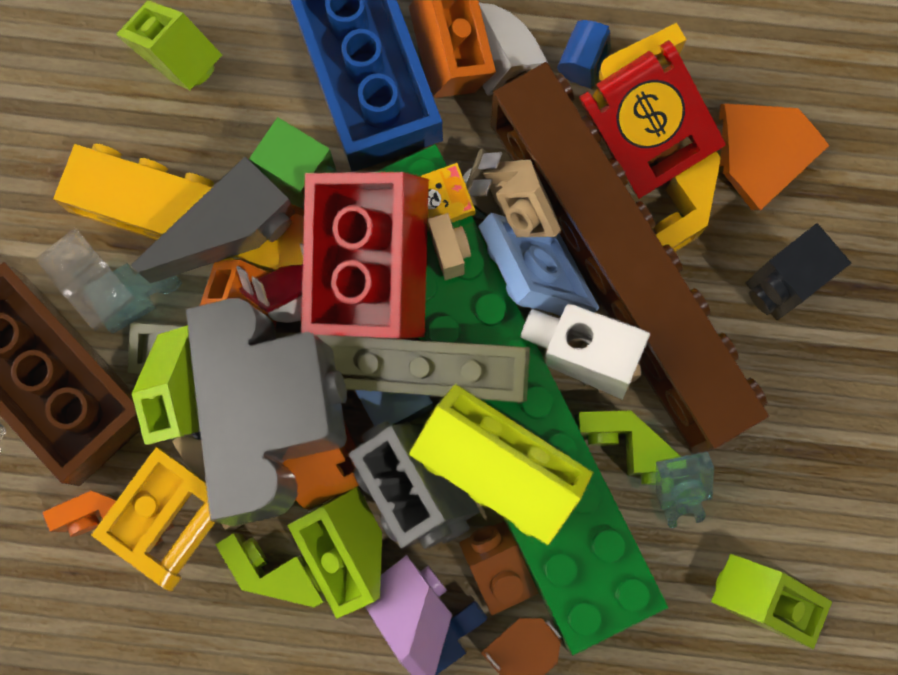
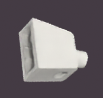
(610, 352)

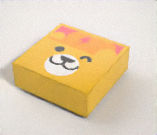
(448, 194)

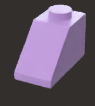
(412, 615)

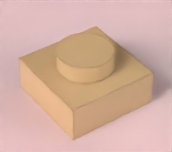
(449, 245)

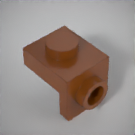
(498, 567)

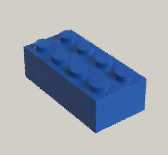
(369, 78)

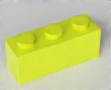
(501, 464)

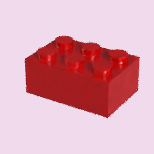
(365, 254)

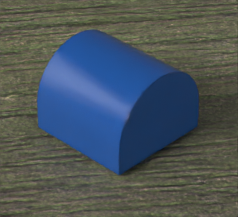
(585, 53)

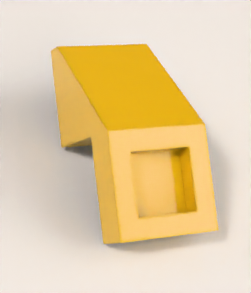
(693, 196)

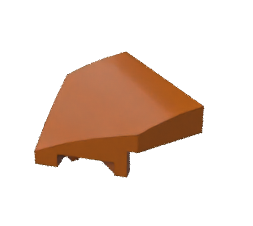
(766, 149)

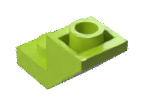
(642, 443)
(288, 582)

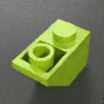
(166, 389)

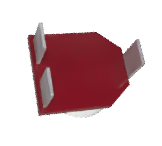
(276, 292)

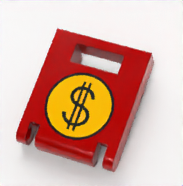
(651, 113)

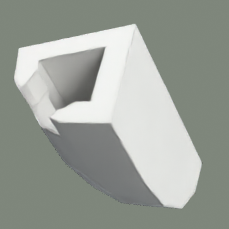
(510, 44)

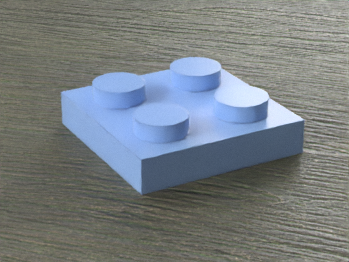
(536, 268)

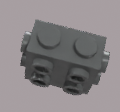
(411, 499)

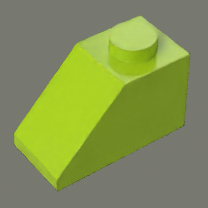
(170, 44)
(342, 551)
(771, 600)

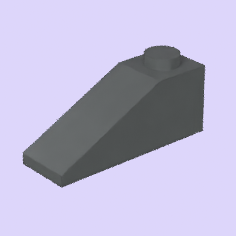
(225, 222)

